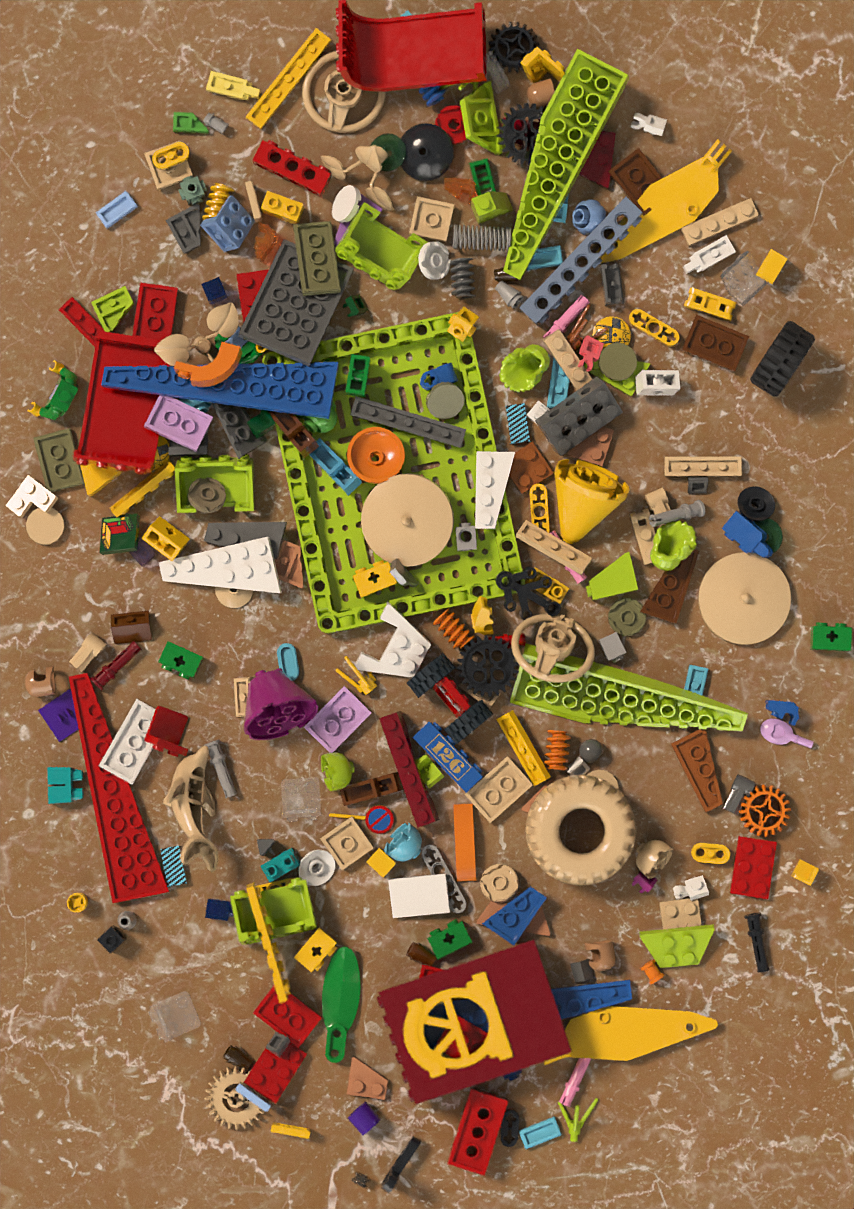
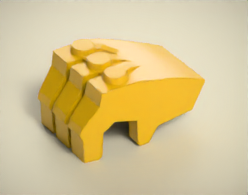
(480, 617)

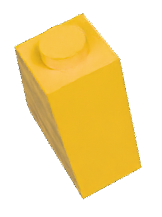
(97, 478)

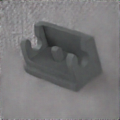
(611, 284)

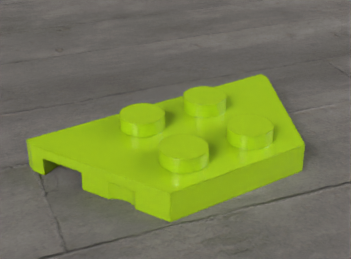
(481, 118)
(677, 945)

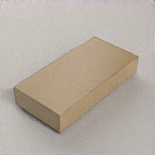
(253, 201)

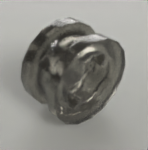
(361, 1179)

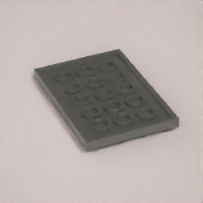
(286, 319)

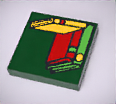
(119, 534)

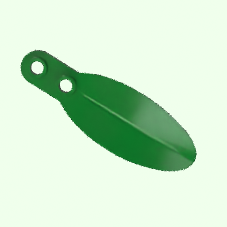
(340, 999)

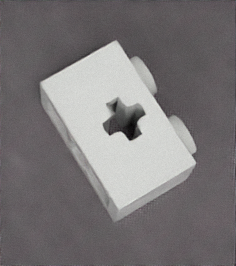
(657, 382)

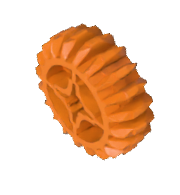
(762, 819)

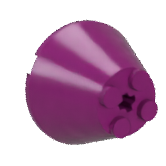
(276, 706)

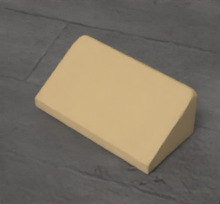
(240, 692)

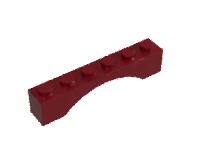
(412, 782)

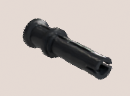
(756, 933)

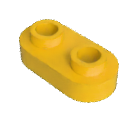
(171, 156)
(710, 853)

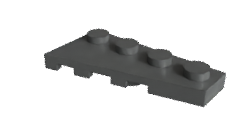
(234, 423)
(238, 532)

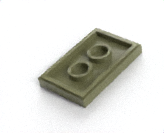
(56, 460)

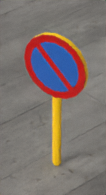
(378, 818)

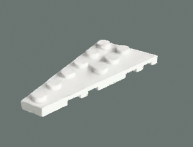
(236, 566)

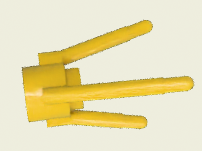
(366, 683)

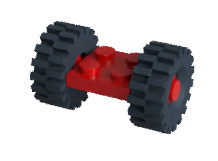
(446, 689)

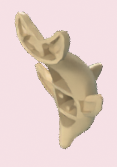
(187, 798)

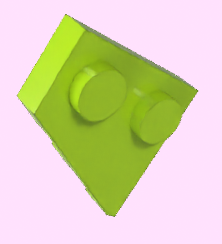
(113, 308)

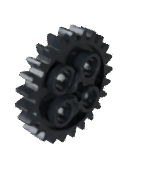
(510, 134)
(469, 666)

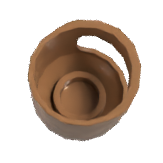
(540, 93)
(40, 685)
(607, 953)

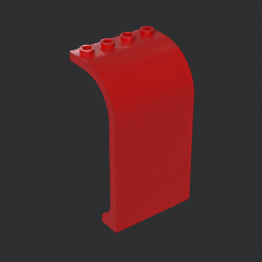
(411, 49)
(116, 418)

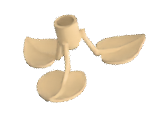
(373, 158)
(220, 319)

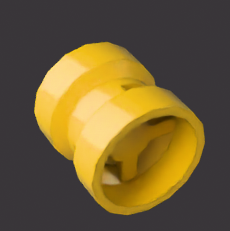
(77, 902)

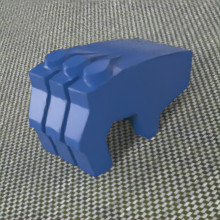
(779, 709)

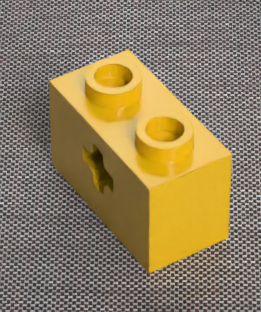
(282, 208)
(165, 538)
(368, 587)
(312, 961)

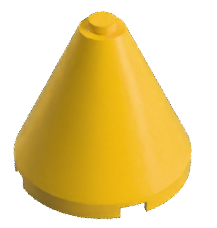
(585, 497)

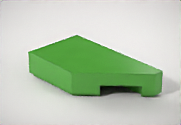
(187, 123)

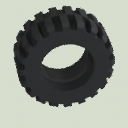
(782, 358)

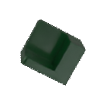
(261, 424)

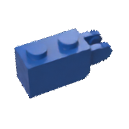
(747, 534)

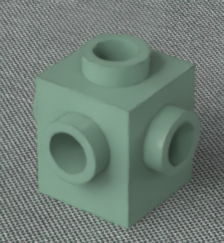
(195, 196)

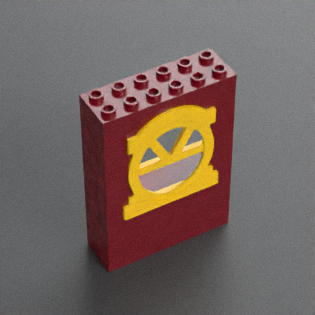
(520, 1015)

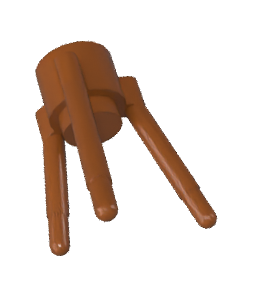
(574, 338)

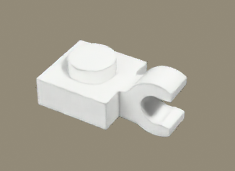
(651, 124)
(694, 888)

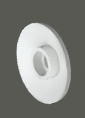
(321, 872)

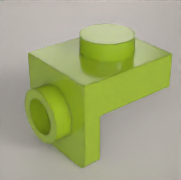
(428, 771)

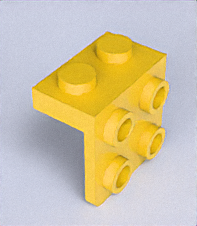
(539, 63)

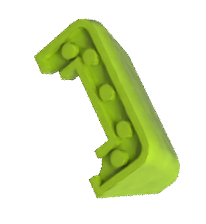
(287, 908)

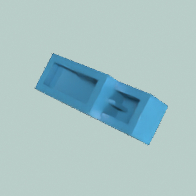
(335, 468)

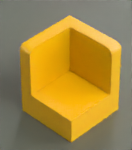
(381, 862)
(804, 872)

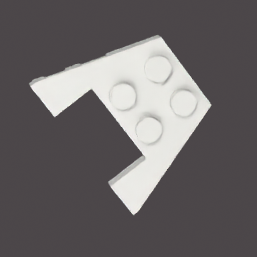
(403, 651)

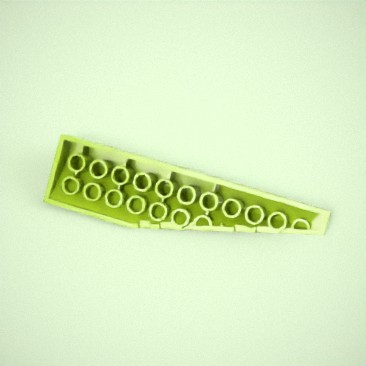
(561, 149)
(619, 697)

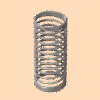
(483, 236)

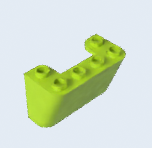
(379, 249)
(231, 472)

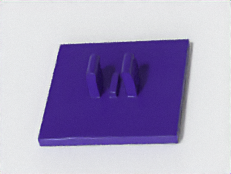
(60, 715)

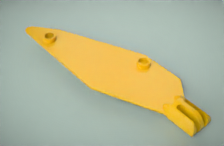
(674, 203)
(630, 1032)

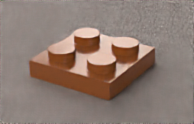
(528, 468)

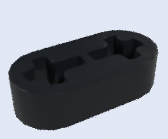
(514, 1129)

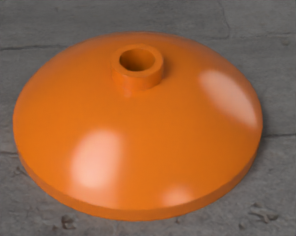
(379, 443)

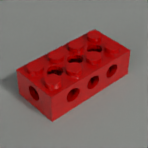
(469, 1120)

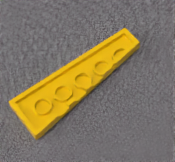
(282, 985)

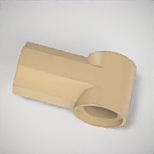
(658, 502)
(91, 648)

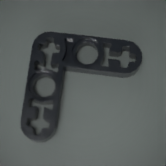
(393, 1175)

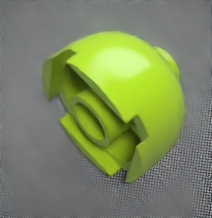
(337, 770)

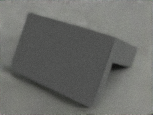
(178, 450)

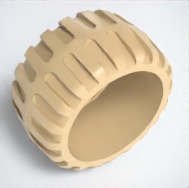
(553, 805)

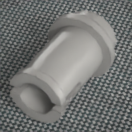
(215, 123)

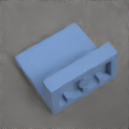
(229, 225)

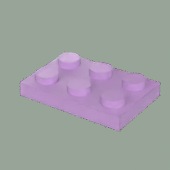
(178, 422)
(337, 720)

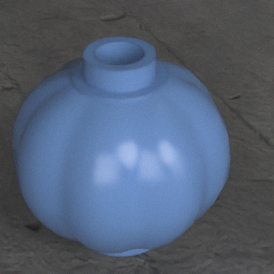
(588, 216)

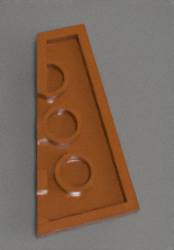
(696, 760)

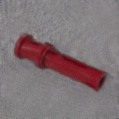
(108, 672)

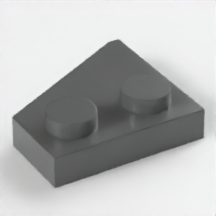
(186, 228)

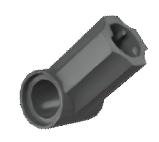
(740, 788)

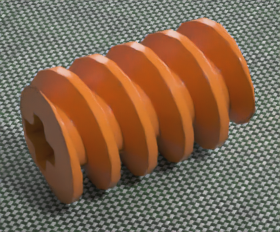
(453, 629)
(557, 750)

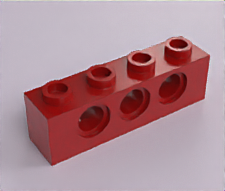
(316, 185)

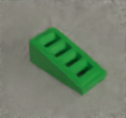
(485, 162)

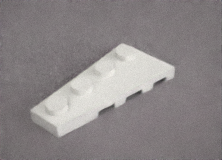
(491, 481)

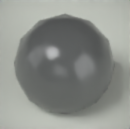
(591, 750)

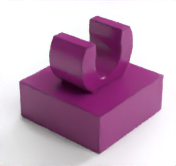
(646, 883)

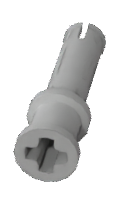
(684, 512)
(217, 758)

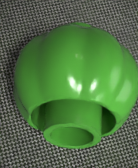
(321, 425)

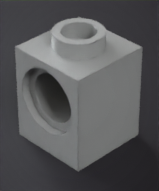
(466, 546)
(612, 647)

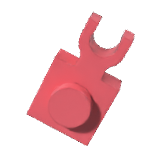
(591, 351)

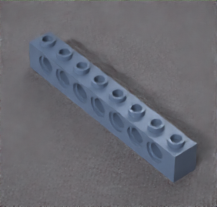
(624, 208)

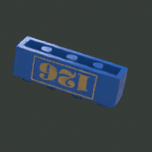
(447, 756)

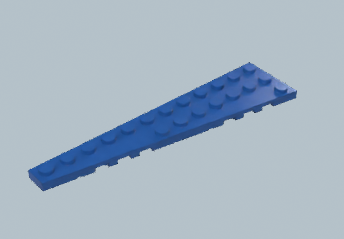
(270, 387)
(569, 1002)

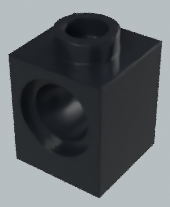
(111, 939)

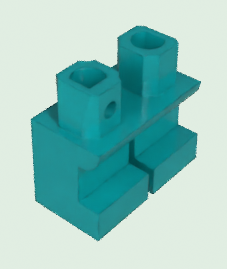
(65, 776)
(280, 865)

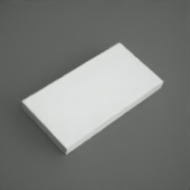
(128, 749)

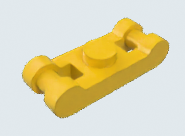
(710, 304)

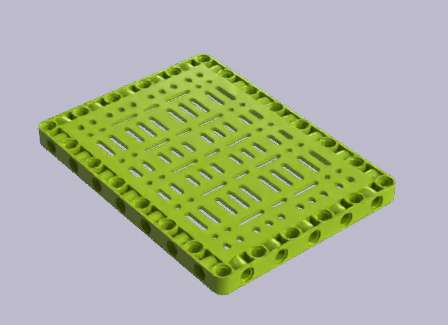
(306, 492)

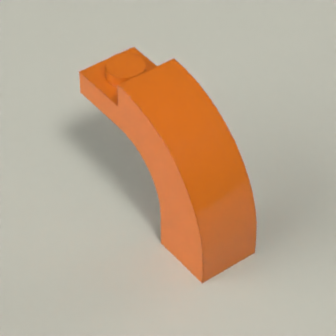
(214, 372)

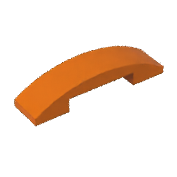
(464, 842)

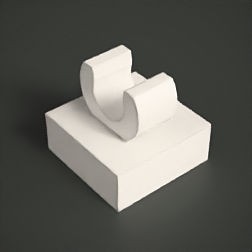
(537, 411)

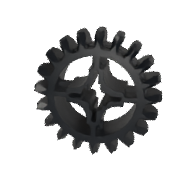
(507, 43)

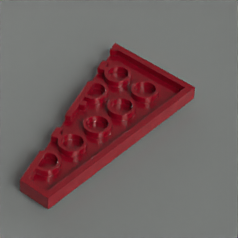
(598, 161)

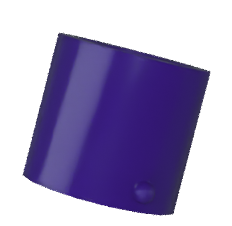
(364, 1118)

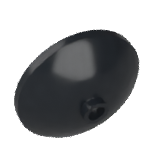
(438, 153)

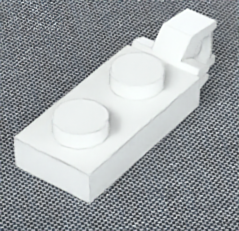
(710, 255)

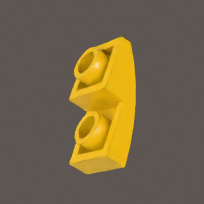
(555, 592)

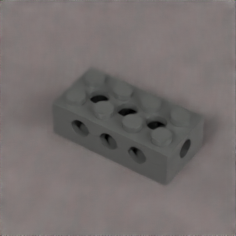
(579, 427)

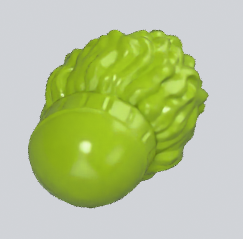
(524, 368)
(672, 544)

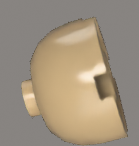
(653, 856)

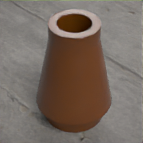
(420, 954)

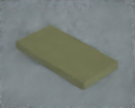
(316, 258)

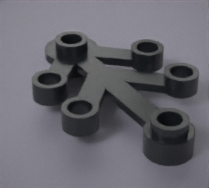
(525, 591)

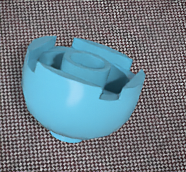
(405, 843)

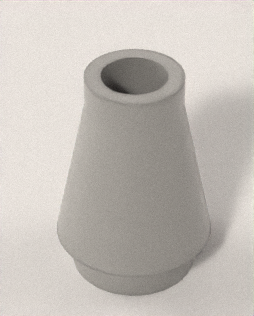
(510, 295)
(131, 918)

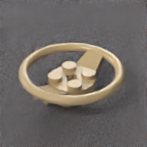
(338, 101)
(553, 644)

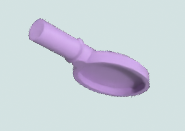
(781, 733)

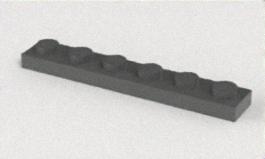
(408, 422)

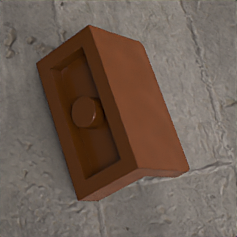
(131, 627)

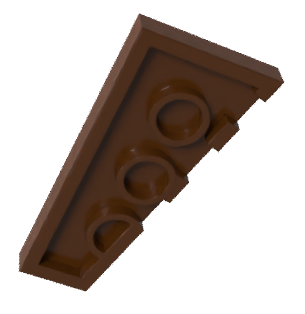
(669, 593)

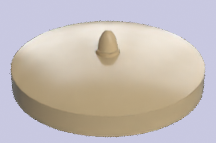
(407, 519)
(744, 598)

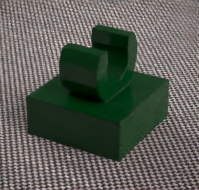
(356, 305)

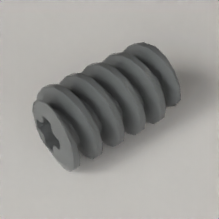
(461, 278)

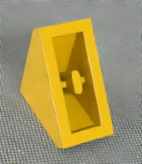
(771, 266)

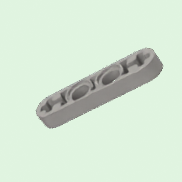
(449, 877)

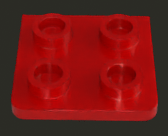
(166, 731)

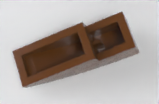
(295, 432)
(371, 788)

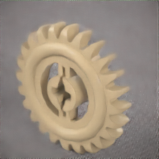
(217, 1104)

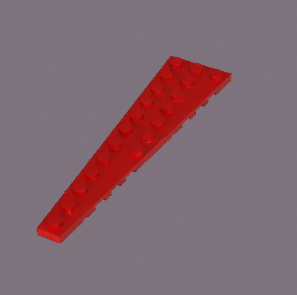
(124, 840)

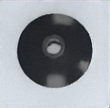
(761, 499)

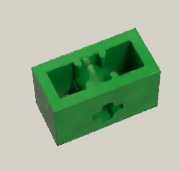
(358, 375)
(820, 641)
(173, 651)
(460, 939)

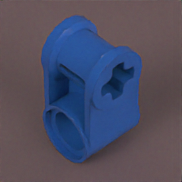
(443, 373)

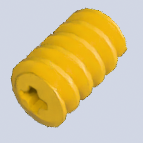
(217, 199)

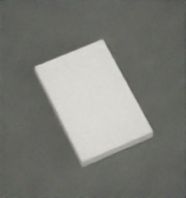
(419, 895)

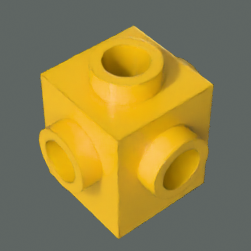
(463, 324)

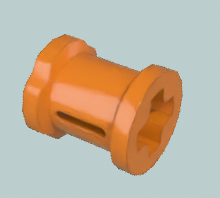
(652, 971)

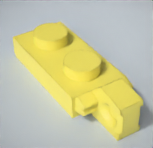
(231, 86)

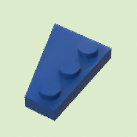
(516, 915)

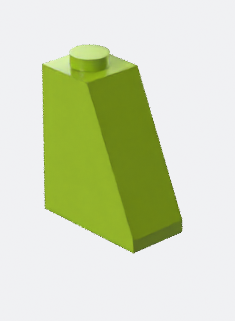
(490, 206)
(613, 580)

